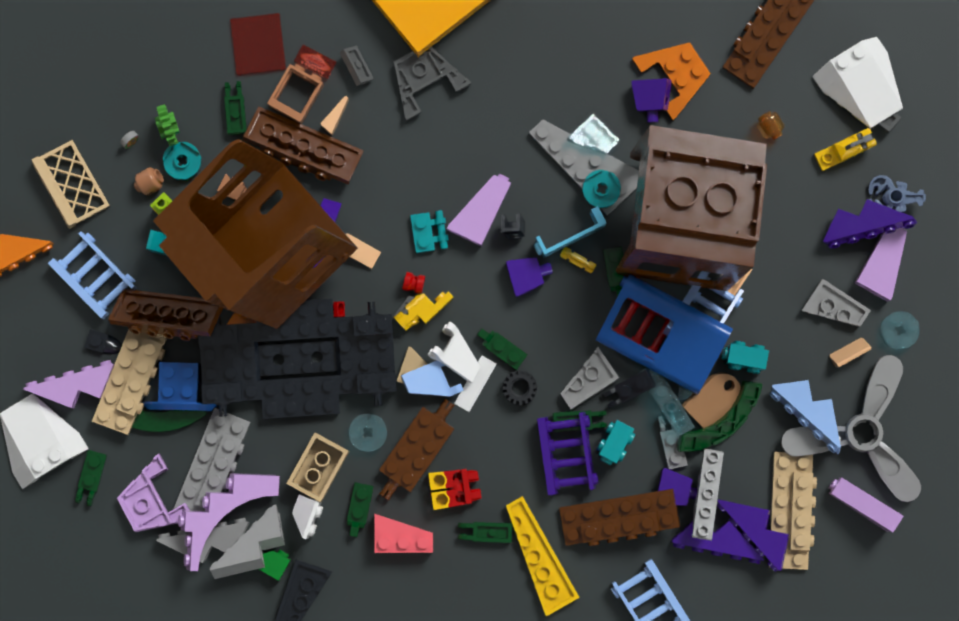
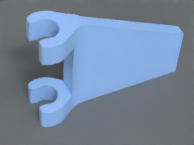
(429, 381)

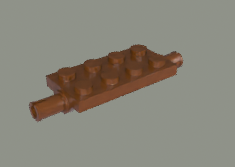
(416, 449)

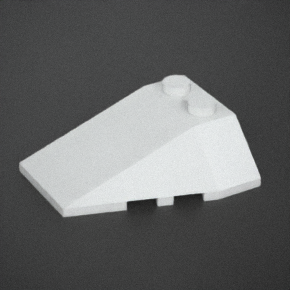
(862, 82)
(38, 439)

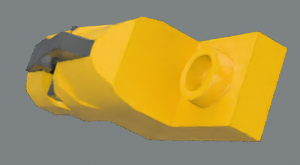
(845, 149)
(420, 308)

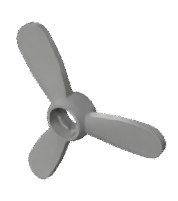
(877, 397)

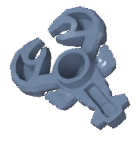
(895, 196)

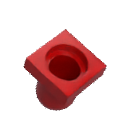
(339, 309)

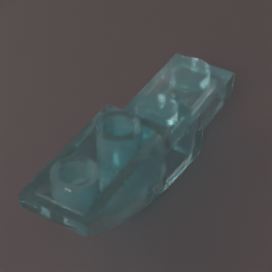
(670, 405)

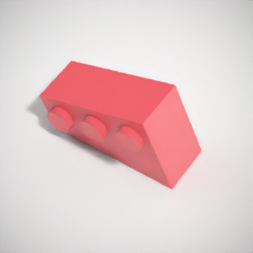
(399, 537)

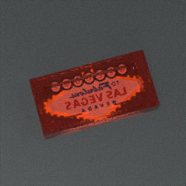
(315, 61)

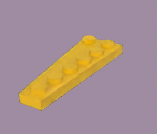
(545, 569)

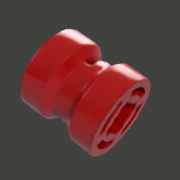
(413, 282)

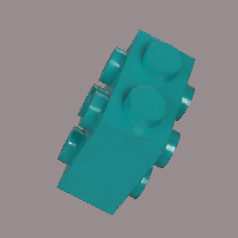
(740, 356)
(613, 446)

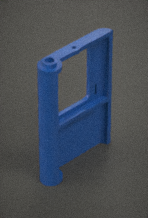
(690, 345)

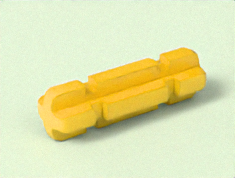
(577, 260)

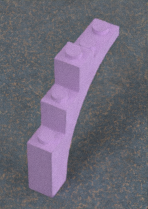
(218, 504)

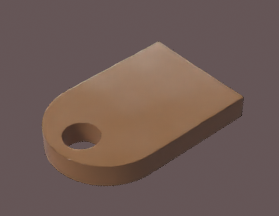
(712, 399)

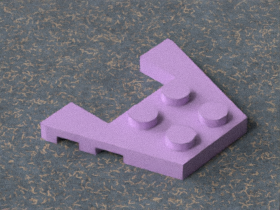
(142, 502)

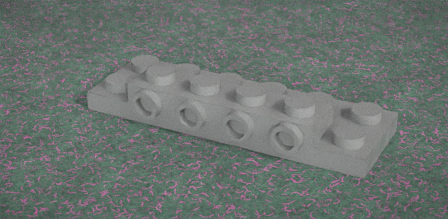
(213, 459)

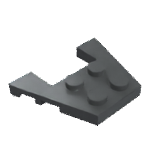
(419, 72)

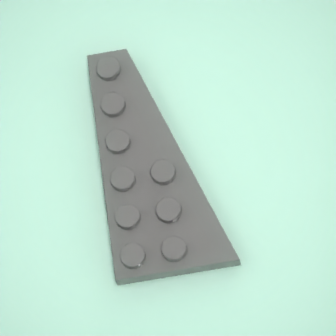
(581, 161)

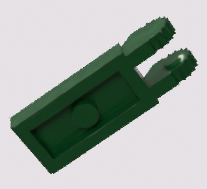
(235, 110)
(561, 416)
(91, 475)
(488, 532)

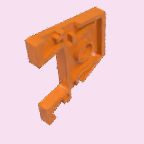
(682, 67)

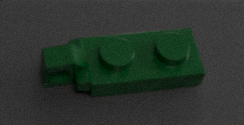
(612, 259)
(502, 348)
(359, 507)

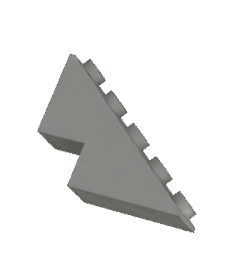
(707, 494)
(221, 537)
(247, 551)

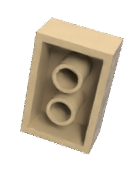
(318, 467)

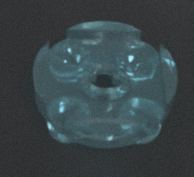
(905, 339)
(367, 421)

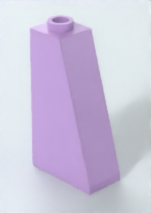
(479, 214)
(882, 265)
(865, 504)

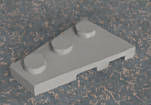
(835, 305)
(590, 380)

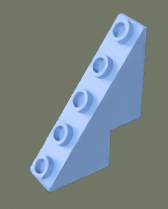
(815, 415)

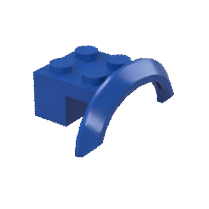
(178, 388)

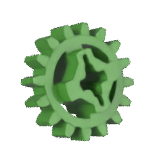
(167, 125)

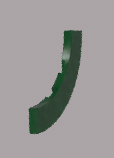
(166, 420)
(726, 425)

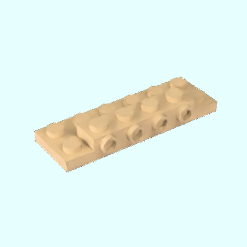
(129, 381)
(793, 506)

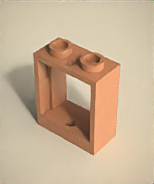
(287, 111)

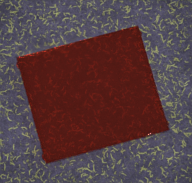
(258, 44)

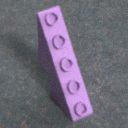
(68, 388)

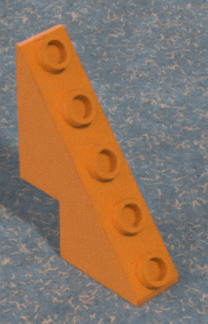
(17, 249)

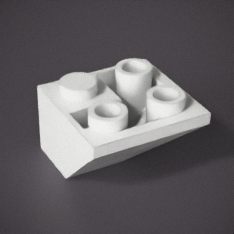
(305, 514)

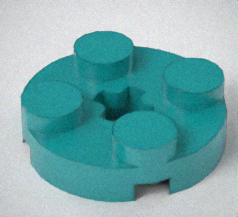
(180, 150)
(604, 178)

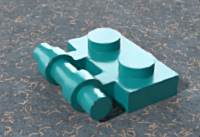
(423, 234)

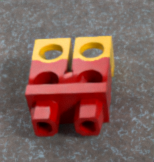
(458, 484)

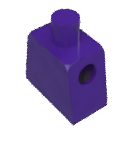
(651, 96)
(527, 274)
(680, 484)

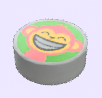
(129, 139)

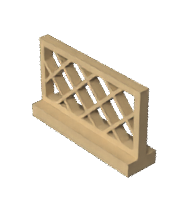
(56, 193)

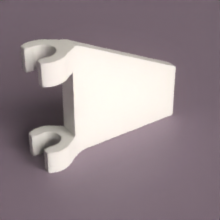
(456, 354)

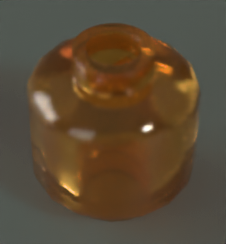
(770, 125)

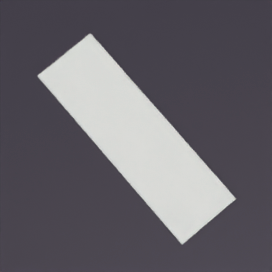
(472, 390)

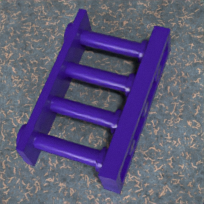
(552, 464)

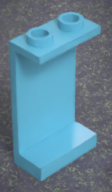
(599, 222)

